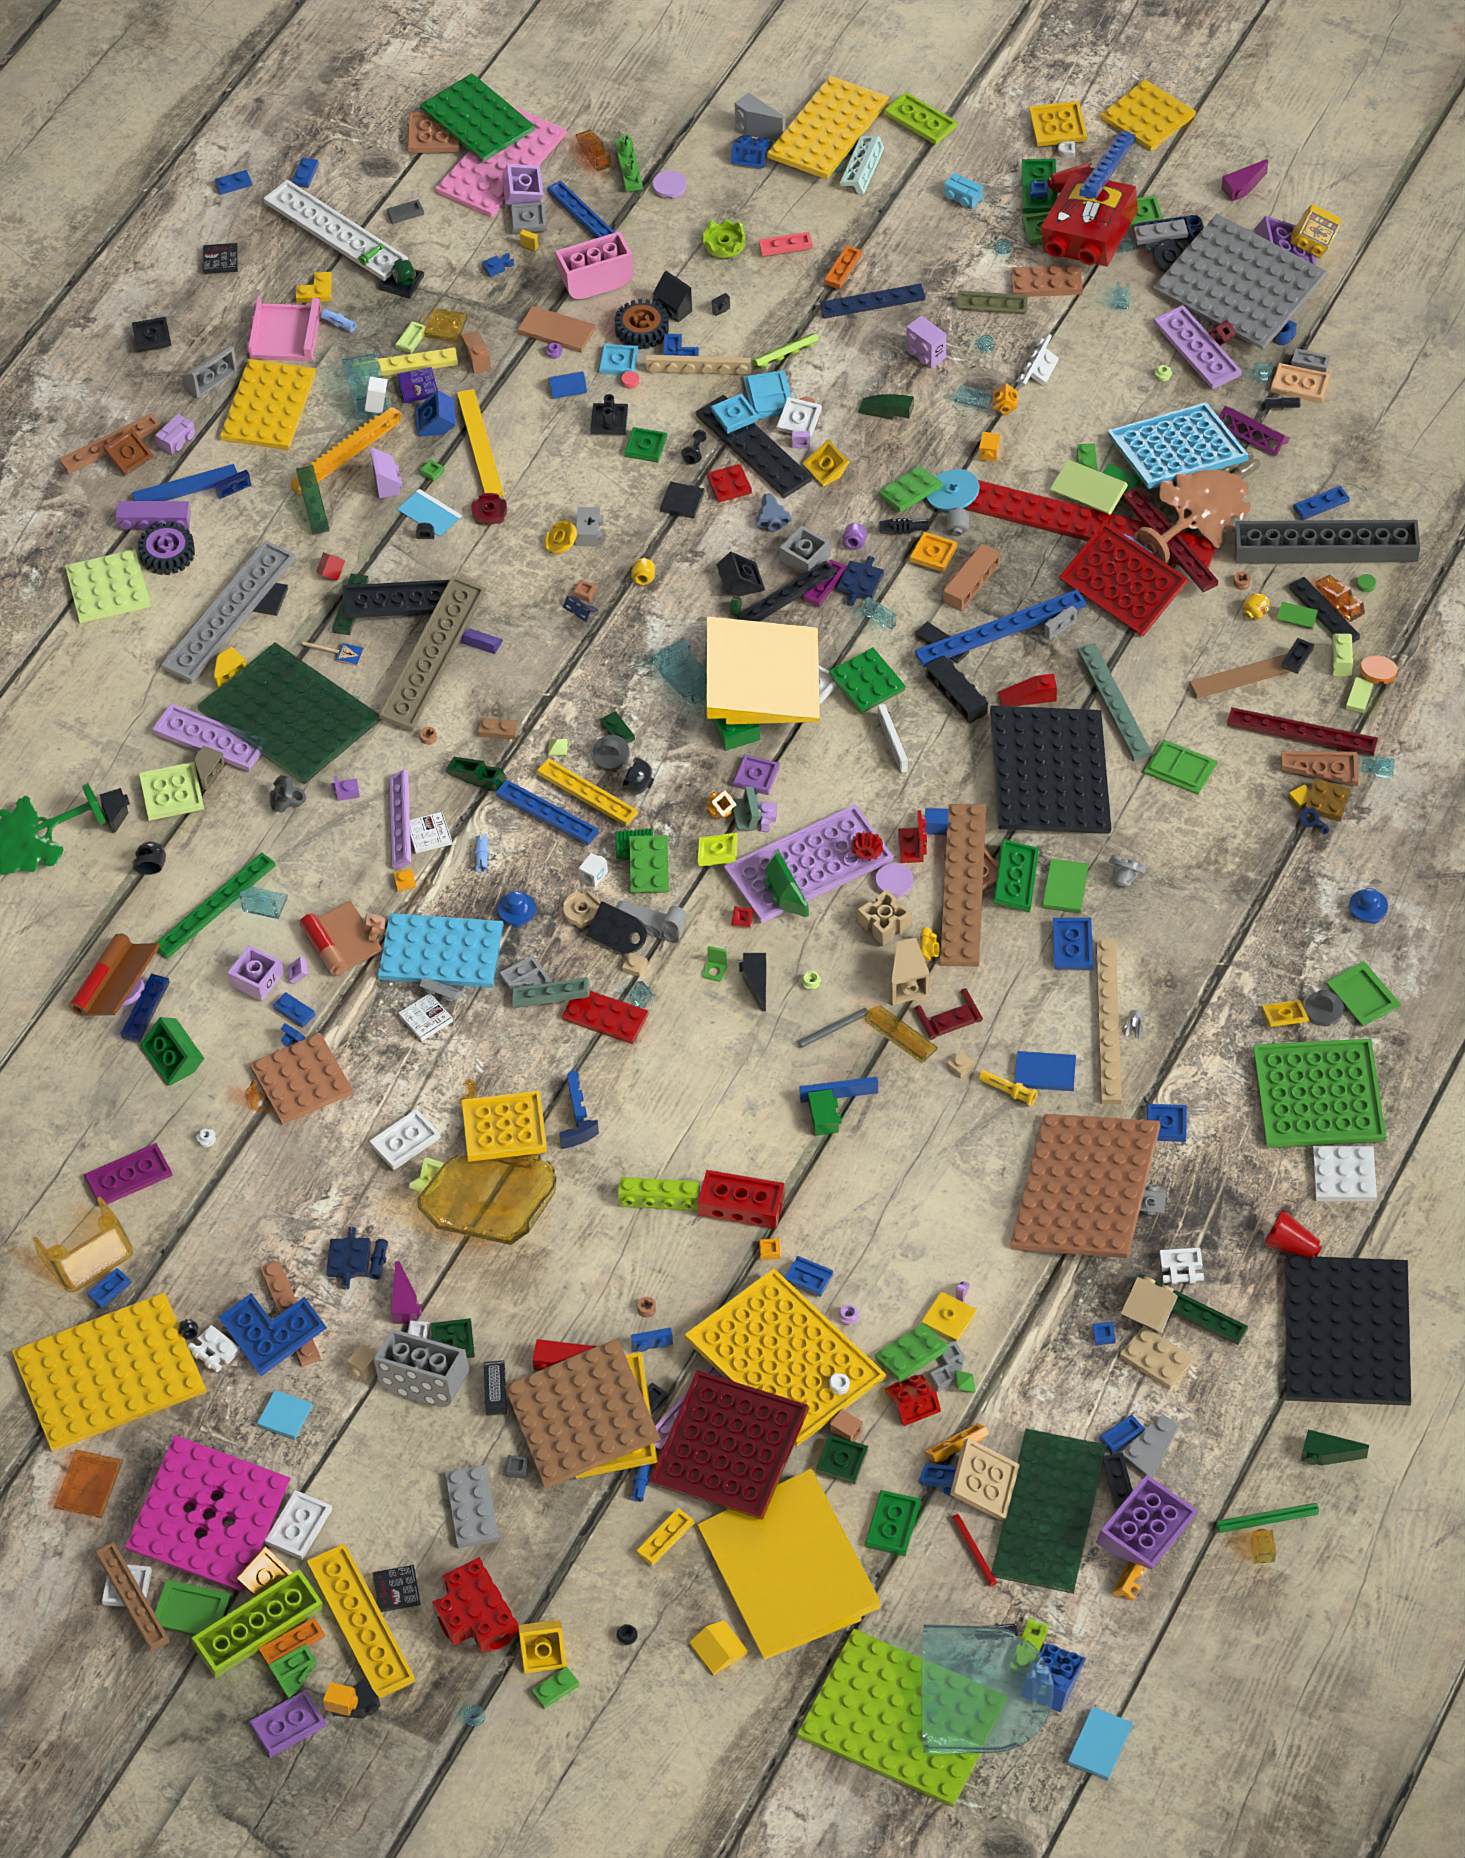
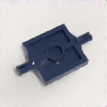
(860, 580)
(348, 1257)

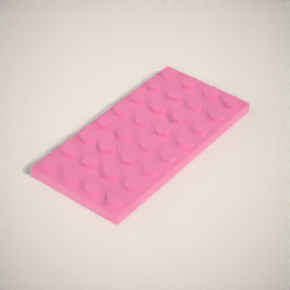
(481, 183)

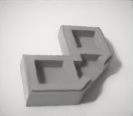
(945, 1375)

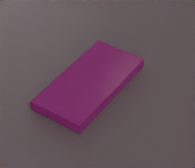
(128, 1174)

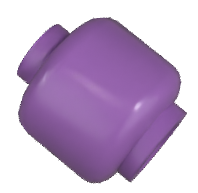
(854, 536)

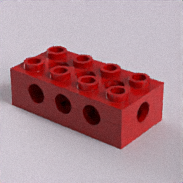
(741, 1199)

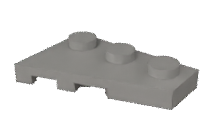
(1150, 1446)

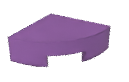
(961, 1290)

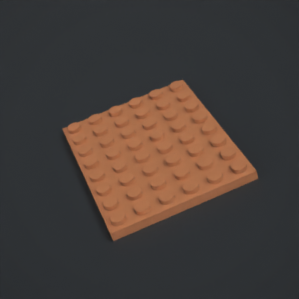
(1085, 1185)

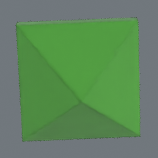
(965, 1381)

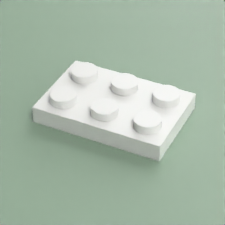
(405, 1139)
(298, 1525)

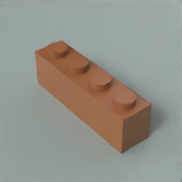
(971, 577)

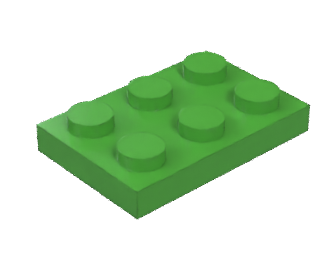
(910, 489)
(649, 864)
(911, 1352)

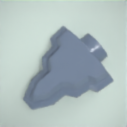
(771, 514)

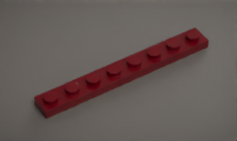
(1177, 546)
(1302, 731)

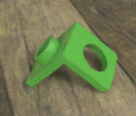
(716, 959)

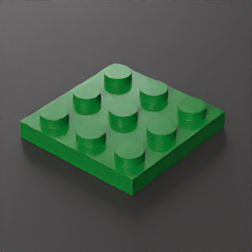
(867, 680)

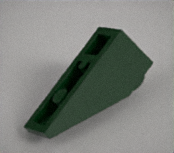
(1330, 1449)

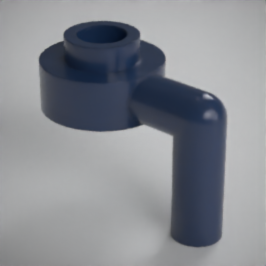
(1314, 821)

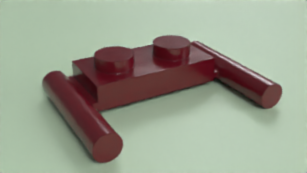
(951, 1019)

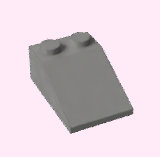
(758, 118)

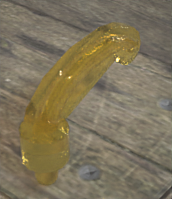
(472, 1090)

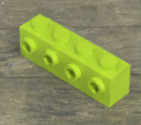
(658, 1193)

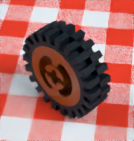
(641, 323)

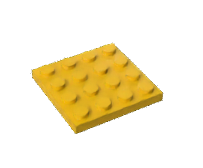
(1148, 114)
(504, 1126)

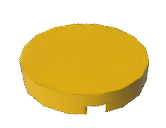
(560, 537)

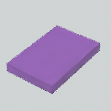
(287, 1723)

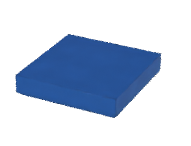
(1172, 1121)

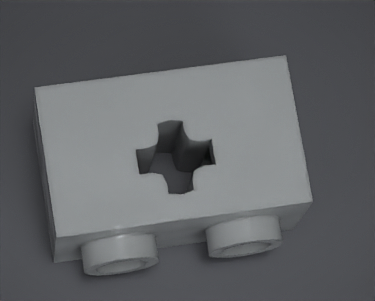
(588, 526)

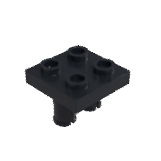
(609, 417)

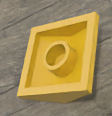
(826, 463)
(1284, 1013)
(718, 1646)

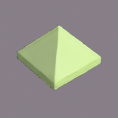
(557, 747)

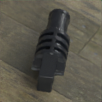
(902, 525)

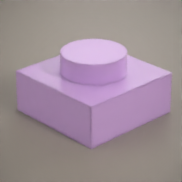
(800, 439)
(297, 970)

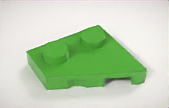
(293, 1670)

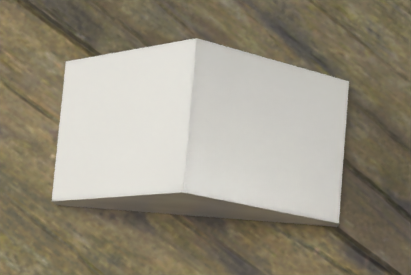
(376, 395)

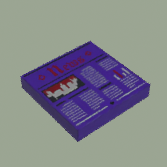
(417, 384)

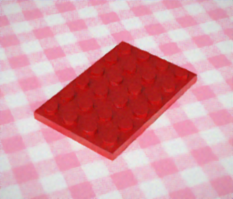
(1123, 579)

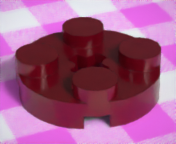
(490, 517)

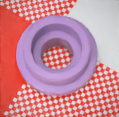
(848, 1309)

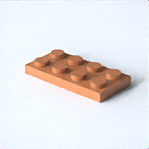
(1047, 280)

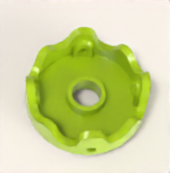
(724, 231)

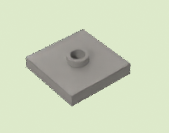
(528, 217)

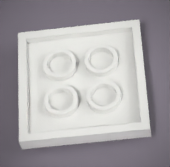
(1344, 1173)

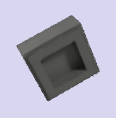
(516, 1466)

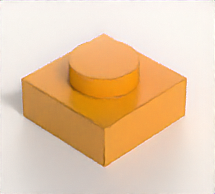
(404, 880)

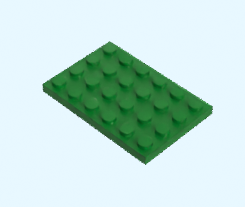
(477, 117)

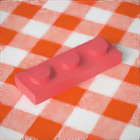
(785, 244)

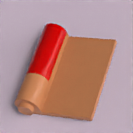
(339, 938)

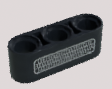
(495, 1387)

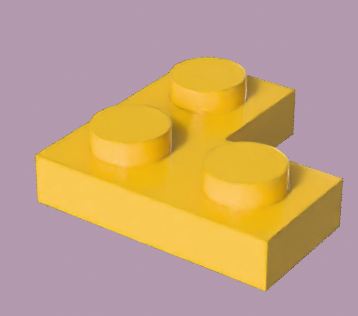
(321, 289)

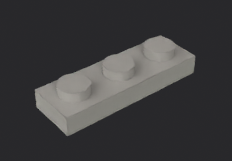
(1160, 231)

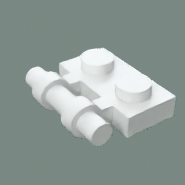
(1178, 1260)
(216, 1343)

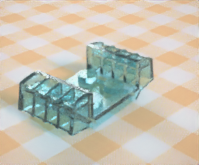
(358, 373)
(682, 671)

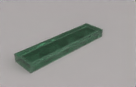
(312, 499)

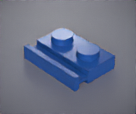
(809, 1276)

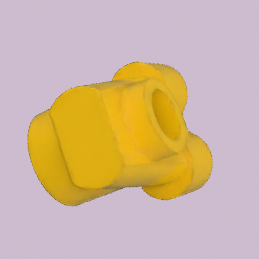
(928, 944)

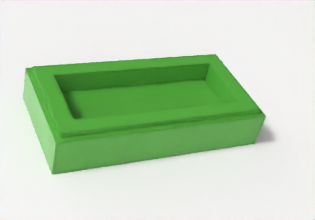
(1297, 615)

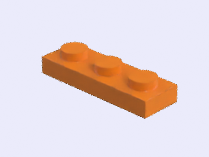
(843, 267)
(306, 1633)

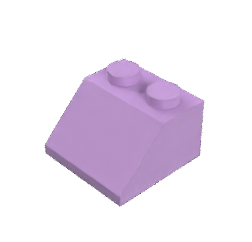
(385, 474)

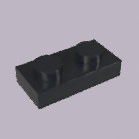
(1297, 655)

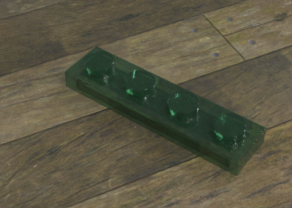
(345, 625)

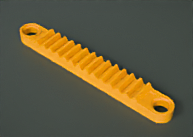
(352, 445)

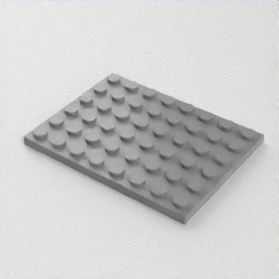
(1240, 280)

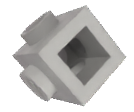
(1158, 1202)

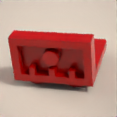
(913, 841)
(914, 1399)

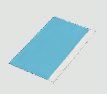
(427, 509)

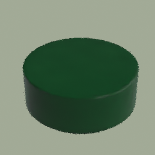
(736, 605)

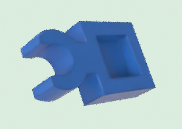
(497, 265)

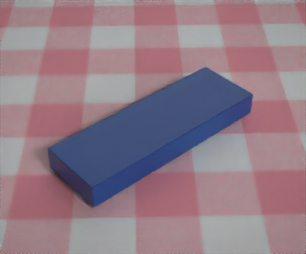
(1321, 503)

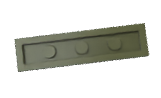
(992, 301)

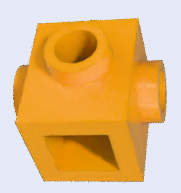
(1005, 399)
(724, 805)

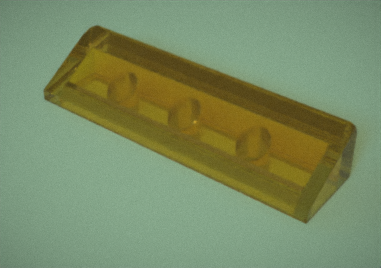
(900, 1033)

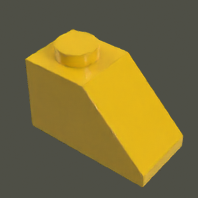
(227, 665)

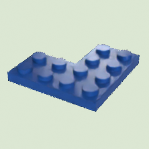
(269, 1341)

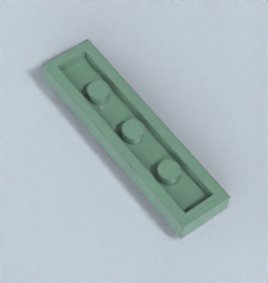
(551, 992)

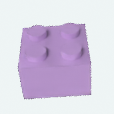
(522, 184)
(926, 342)
(255, 973)

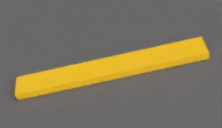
(479, 442)

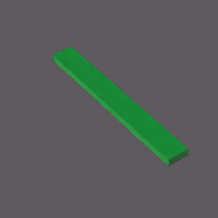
(214, 905)

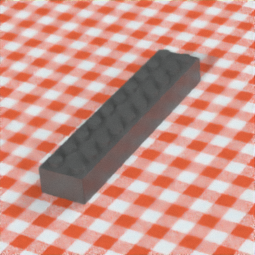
(1327, 541)

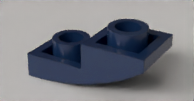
(587, 1130)

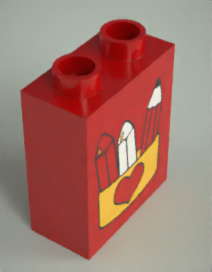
(1087, 226)

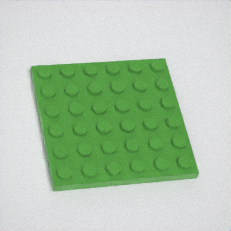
(1319, 1093)

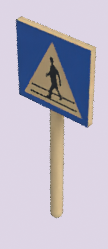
(347, 654)

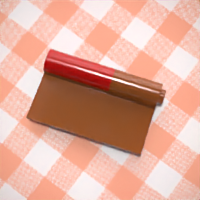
(112, 977)

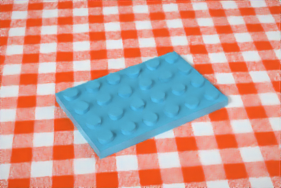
(441, 949)

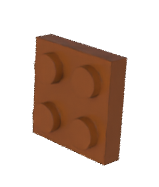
(128, 452)

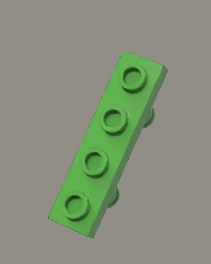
(628, 163)

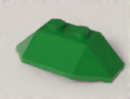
(784, 887)

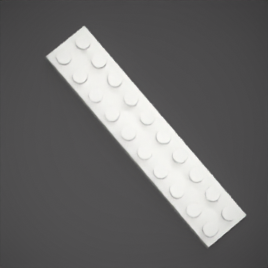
(332, 228)

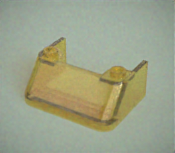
(92, 1257)

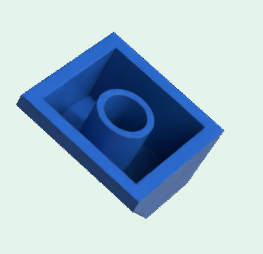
(435, 415)

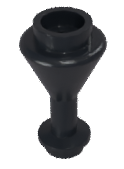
(692, 453)

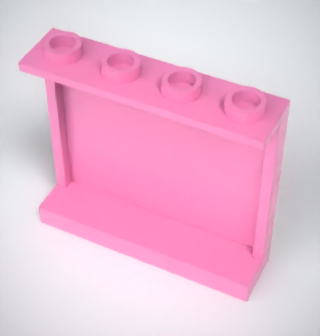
(284, 331)

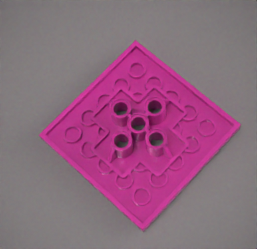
(191, 1478)

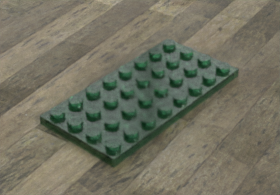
(1049, 1511)

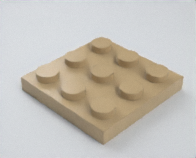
(984, 1479)

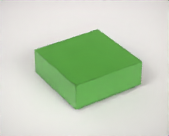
(431, 470)

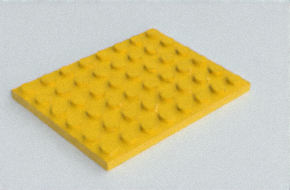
(784, 1347)
(108, 1371)

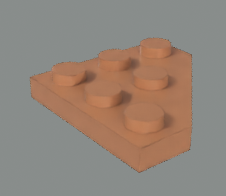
(428, 136)

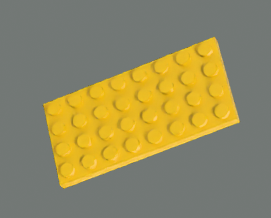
(828, 127)

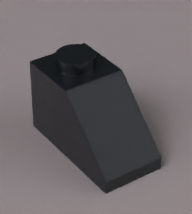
(115, 807)
(367, 1701)

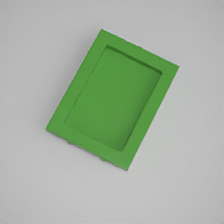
(1180, 767)
(1363, 994)
(190, 1607)

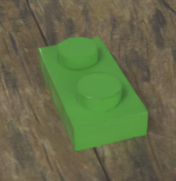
(1087, 455)
(555, 1687)

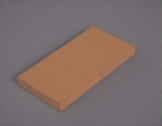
(556, 328)

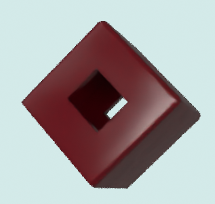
(1222, 331)

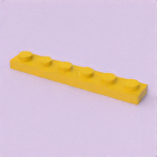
(587, 792)

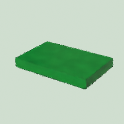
(892, 1523)

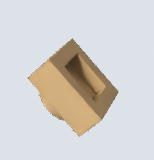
(634, 964)
(960, 1064)

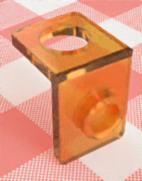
(253, 1097)

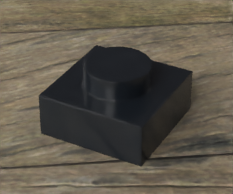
(721, 304)

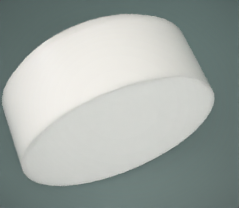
(839, 1383)

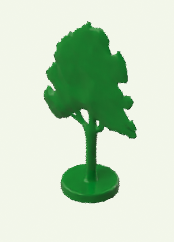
(19, 840)

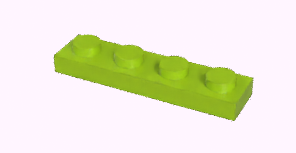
(791, 348)

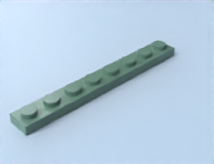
(1114, 702)

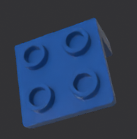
(750, 151)

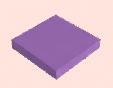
(756, 773)

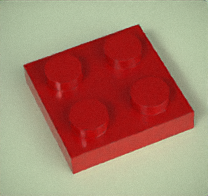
(729, 483)

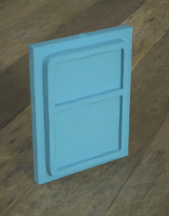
(767, 393)

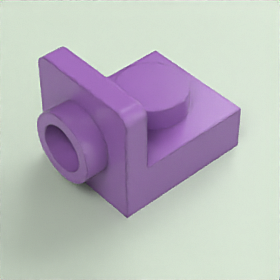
(345, 789)

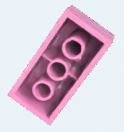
(595, 266)

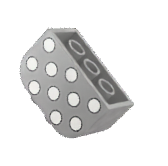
(421, 1368)

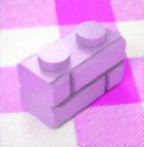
(175, 434)

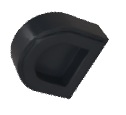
(425, 531)

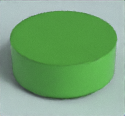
(1366, 583)

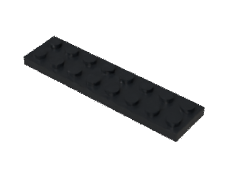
(759, 453)

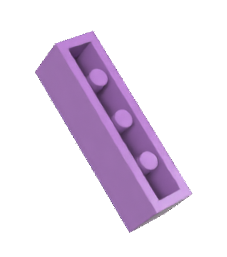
(147, 513)

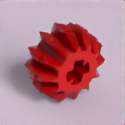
(866, 845)

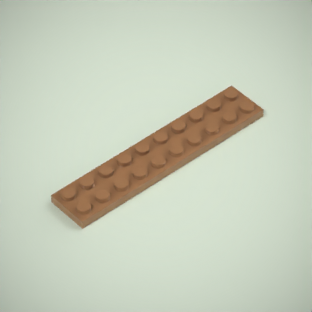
(963, 885)

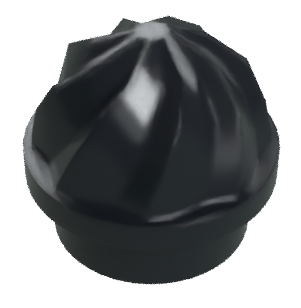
(188, 1329)

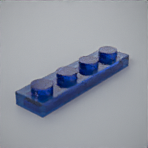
(145, 1008)

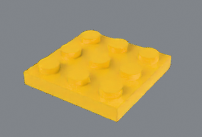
(1057, 123)

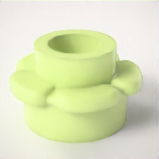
(1163, 373)
(811, 976)

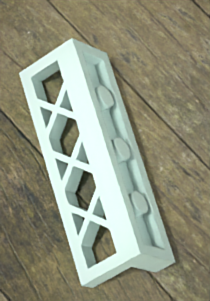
(867, 163)

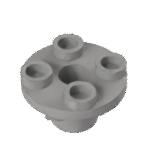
(1126, 869)

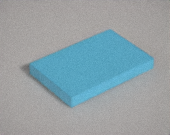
(1100, 1743)

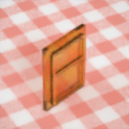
(88, 1483)

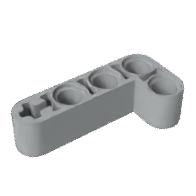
(658, 924)

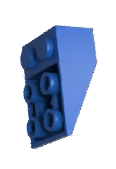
(1065, 1669)

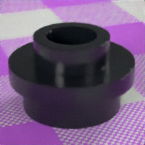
(627, 1629)

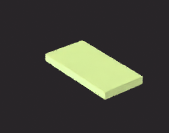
(1089, 487)

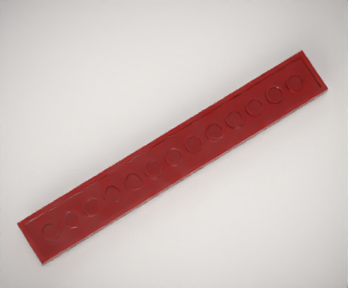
(1065, 517)

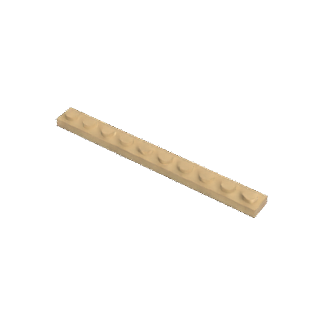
(1108, 1021)

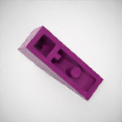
(1242, 181)
(404, 1299)

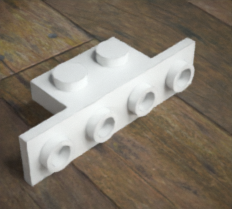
(1040, 365)

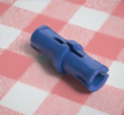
(640, 1482)

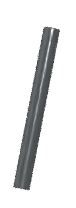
(832, 1028)

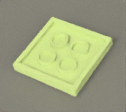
(171, 791)

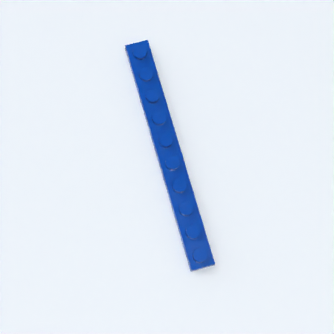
(1107, 165)
(999, 628)

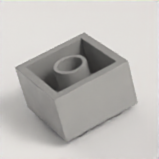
(804, 550)

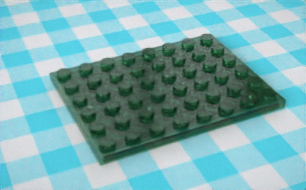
(289, 713)

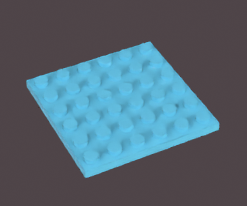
(1177, 444)

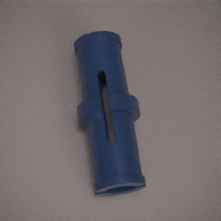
(378, 1259)

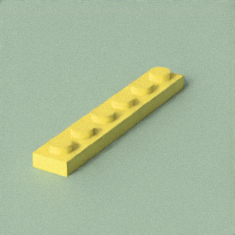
(418, 361)

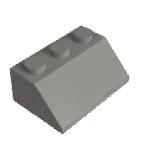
(211, 372)

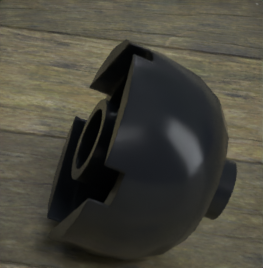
(638, 777)

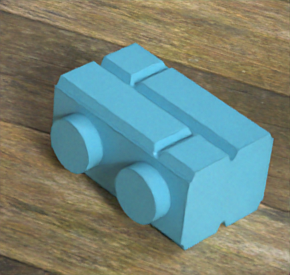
(963, 190)

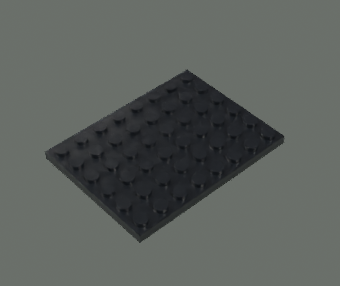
(1050, 769)
(1347, 1330)

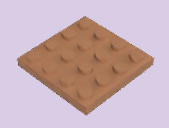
(301, 1078)

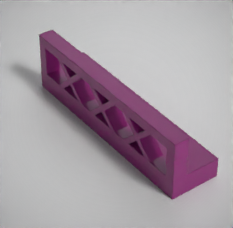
(1250, 422)

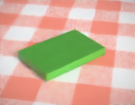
(1065, 885)

